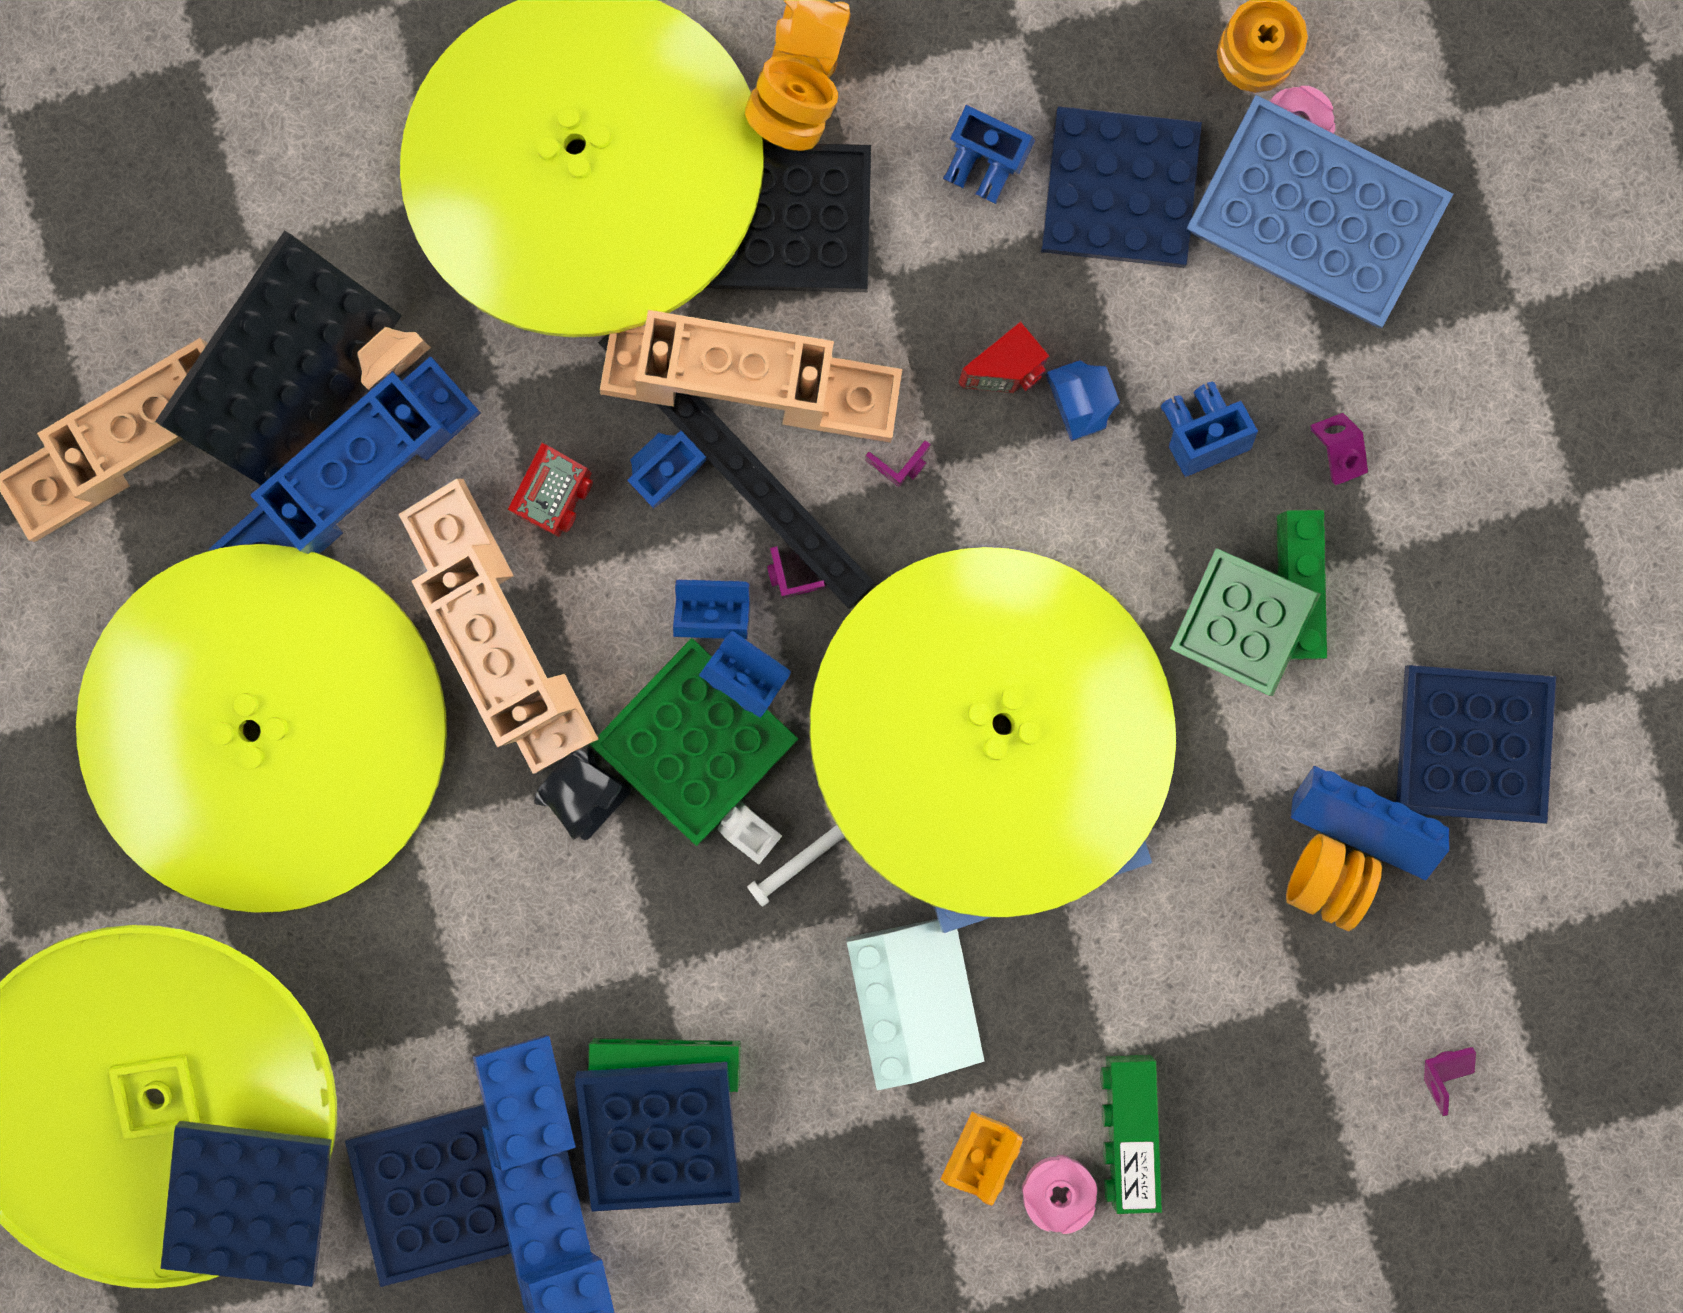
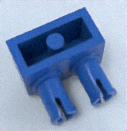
(987, 137)
(1211, 438)

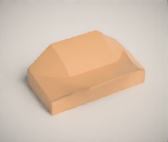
(389, 353)

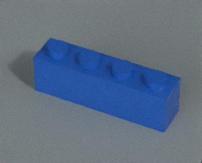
(1370, 822)

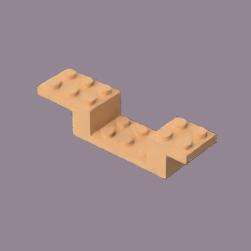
(752, 369)
(94, 448)
(483, 633)

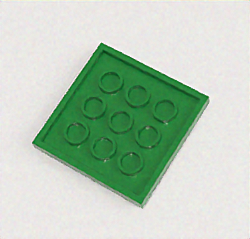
(691, 745)

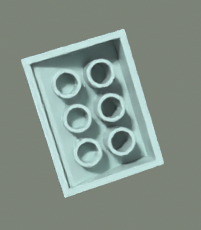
(914, 1003)

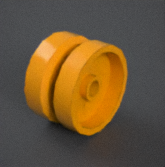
(1261, 44)
(791, 103)

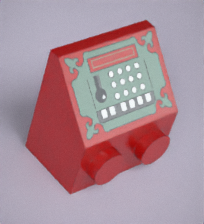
(1007, 364)
(551, 491)

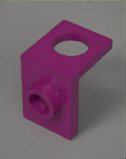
(1344, 449)
(910, 469)
(777, 578)
(1447, 1067)

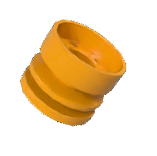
(1334, 882)

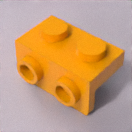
(982, 1157)

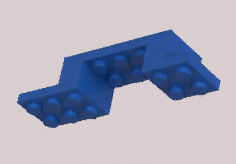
(354, 459)
(535, 1180)

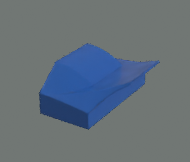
(1083, 397)
(664, 466)

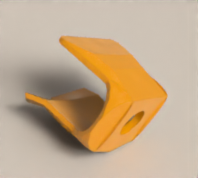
(812, 32)

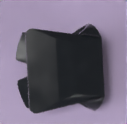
(581, 794)

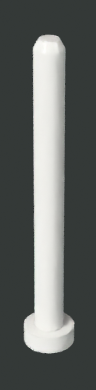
(795, 865)

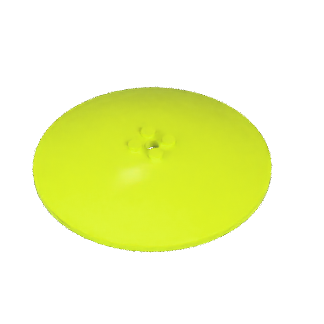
(595, 233)
(341, 710)
(913, 747)
(84, 1043)

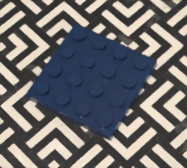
(1121, 187)
(1476, 743)
(658, 1136)
(428, 1195)
(245, 1203)

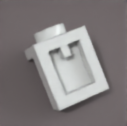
(748, 832)

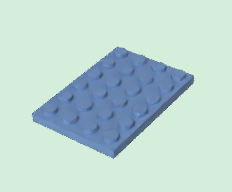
(1318, 212)

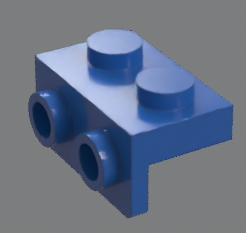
(711, 608)
(745, 674)

